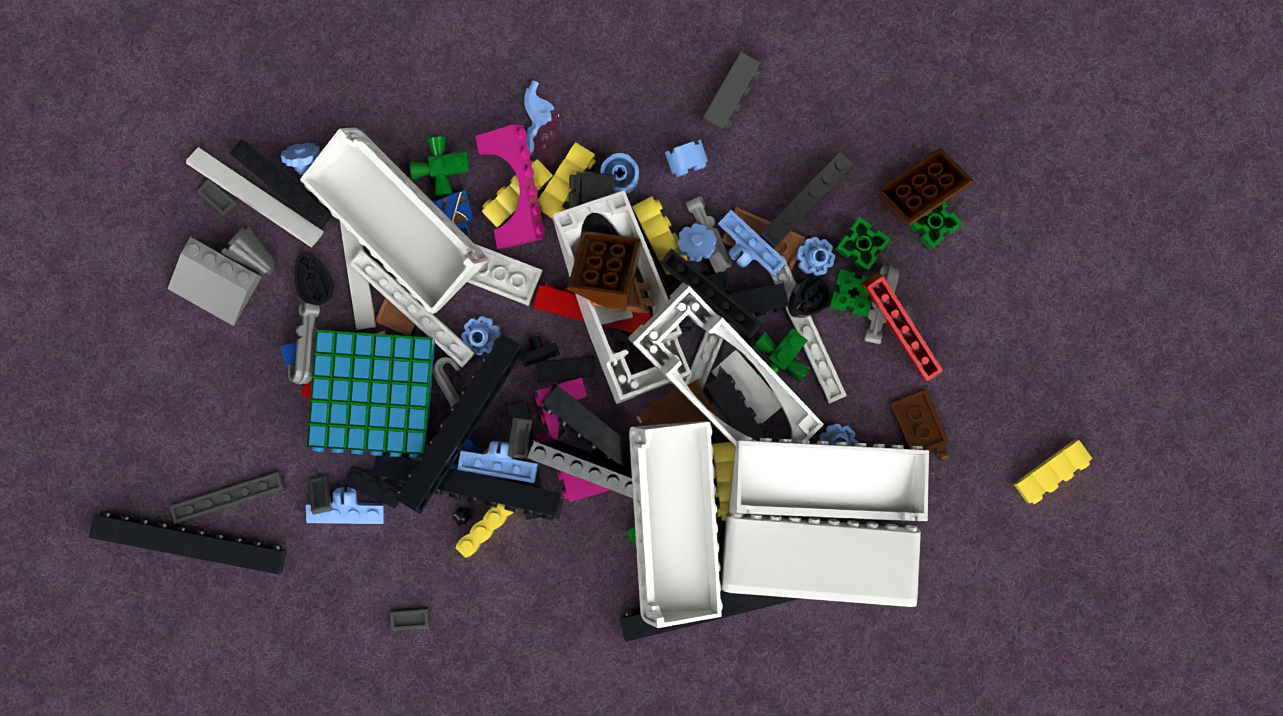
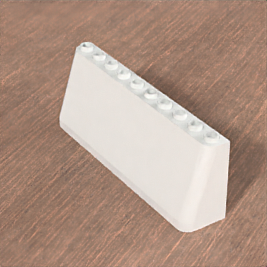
(393, 218)
(830, 480)
(675, 523)
(821, 559)

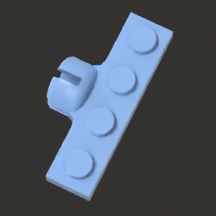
(750, 245)
(498, 463)
(348, 510)

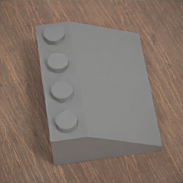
(213, 281)

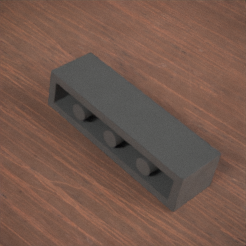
(731, 92)

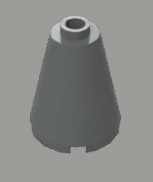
(250, 252)

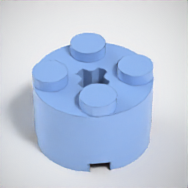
(687, 157)
(629, 168)

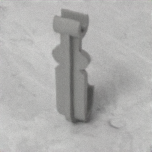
(720, 258)
(874, 333)
(302, 370)
(443, 380)

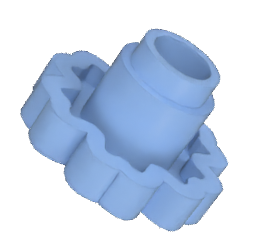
(300, 156)
(696, 242)
(815, 256)
(480, 334)
(836, 433)

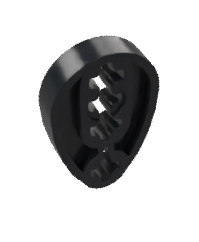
(304, 286)
(800, 294)

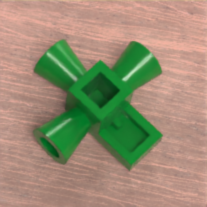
(440, 166)
(783, 354)

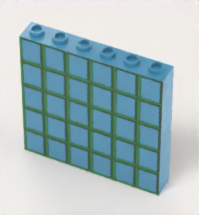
(370, 393)

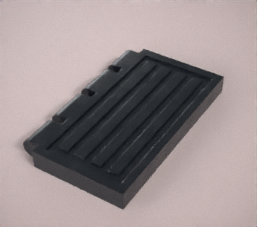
(588, 188)

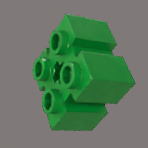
(945, 224)
(860, 232)
(841, 299)

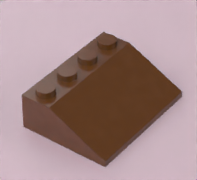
(923, 187)
(605, 269)

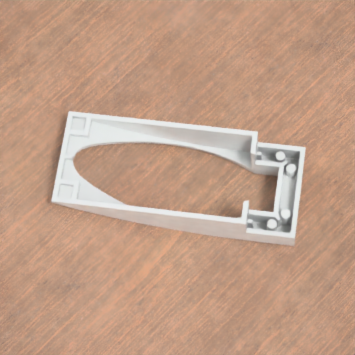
(621, 216)
(686, 302)

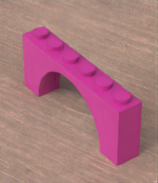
(526, 222)
(575, 487)

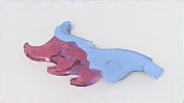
(543, 128)

